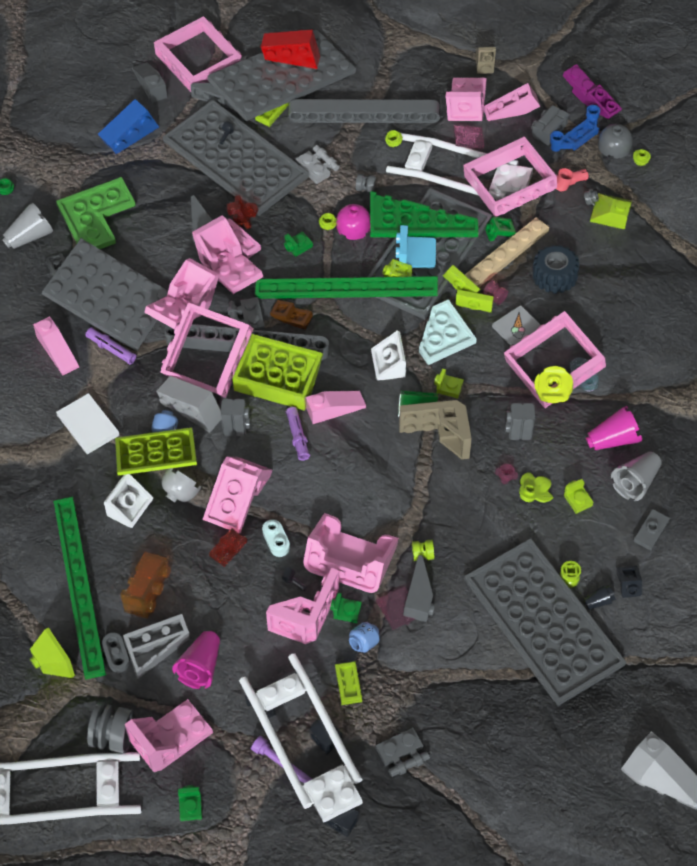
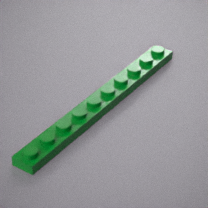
(347, 287)
(79, 589)

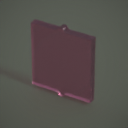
(468, 137)
(393, 608)

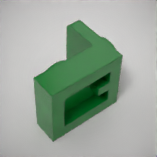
(500, 227)
(297, 243)
(345, 609)
(190, 803)

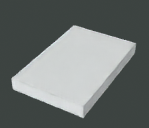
(87, 423)

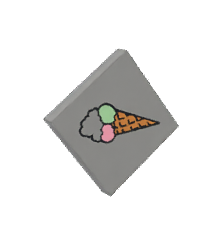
(515, 325)

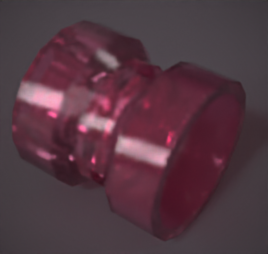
(493, 289)

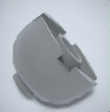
(179, 486)

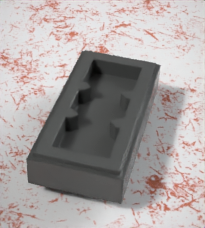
(651, 530)

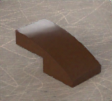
(290, 315)

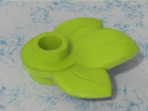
(535, 488)

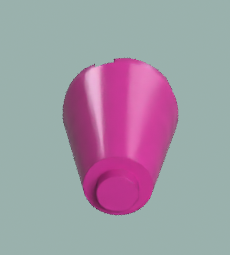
(614, 431)
(198, 662)

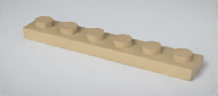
(507, 252)

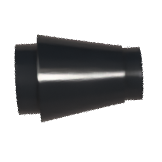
(601, 597)

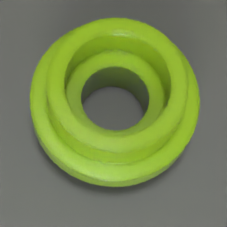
(393, 134)
(641, 157)
(327, 217)

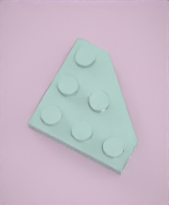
(444, 333)

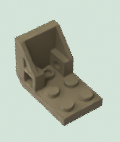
(439, 416)

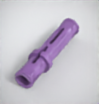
(94, 335)
(299, 440)

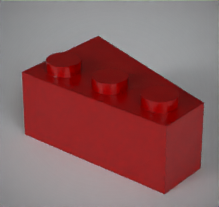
(291, 48)

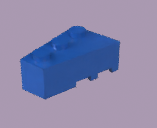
(128, 127)

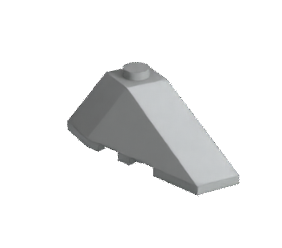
(661, 769)

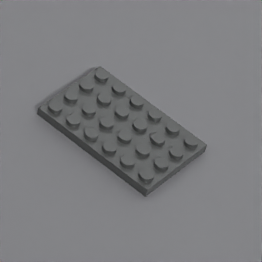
(105, 294)

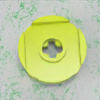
(557, 394)

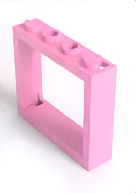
(163, 47)
(500, 157)
(181, 332)
(540, 335)

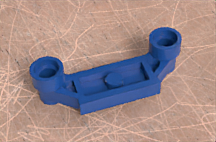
(579, 134)

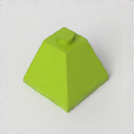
(611, 211)
(50, 656)

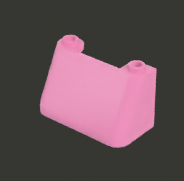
(358, 560)

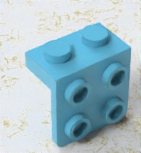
(415, 251)

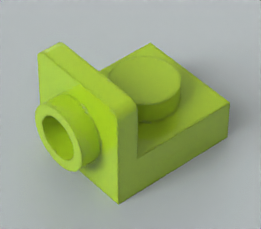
(397, 269)
(448, 385)
(577, 496)

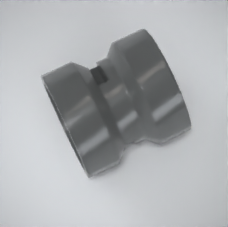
(361, 182)

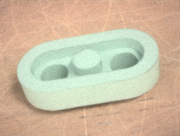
(276, 536)

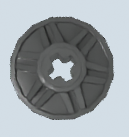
(107, 727)

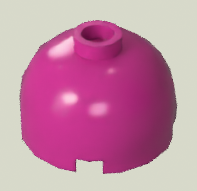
(353, 221)

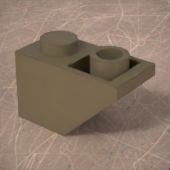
(485, 59)

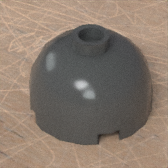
(615, 141)

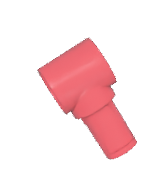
(567, 177)

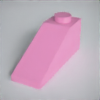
(512, 104)
(55, 345)
(333, 404)

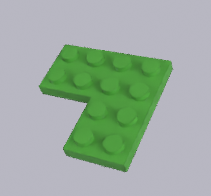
(86, 211)

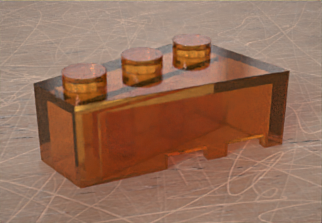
(145, 585)

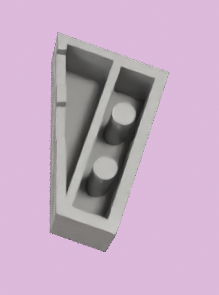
(190, 402)
(155, 643)

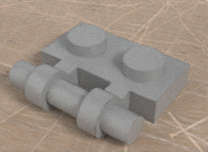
(312, 164)

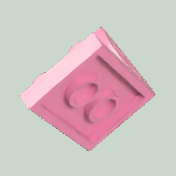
(466, 99)
(222, 253)
(191, 285)
(234, 492)
(292, 622)
(169, 737)

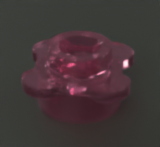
(506, 468)

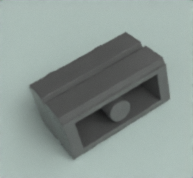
(550, 121)
(234, 417)
(520, 421)

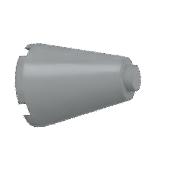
(27, 228)
(636, 476)

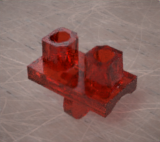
(241, 211)
(227, 547)

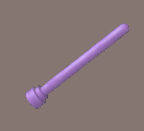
(262, 747)

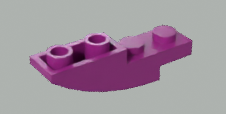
(589, 93)

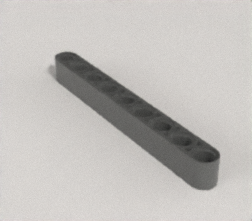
(363, 111)
(223, 338)

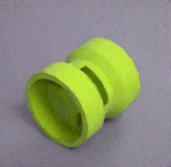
(424, 549)
(572, 577)

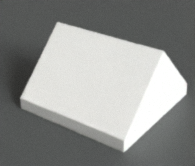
(389, 358)
(127, 501)

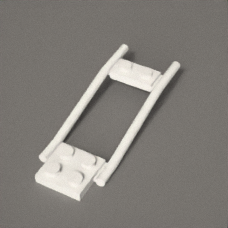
(506, 181)
(106, 787)
(330, 792)

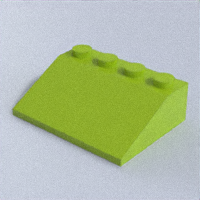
(277, 371)
(155, 451)

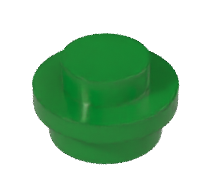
(6, 186)

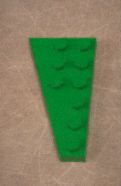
(390, 214)

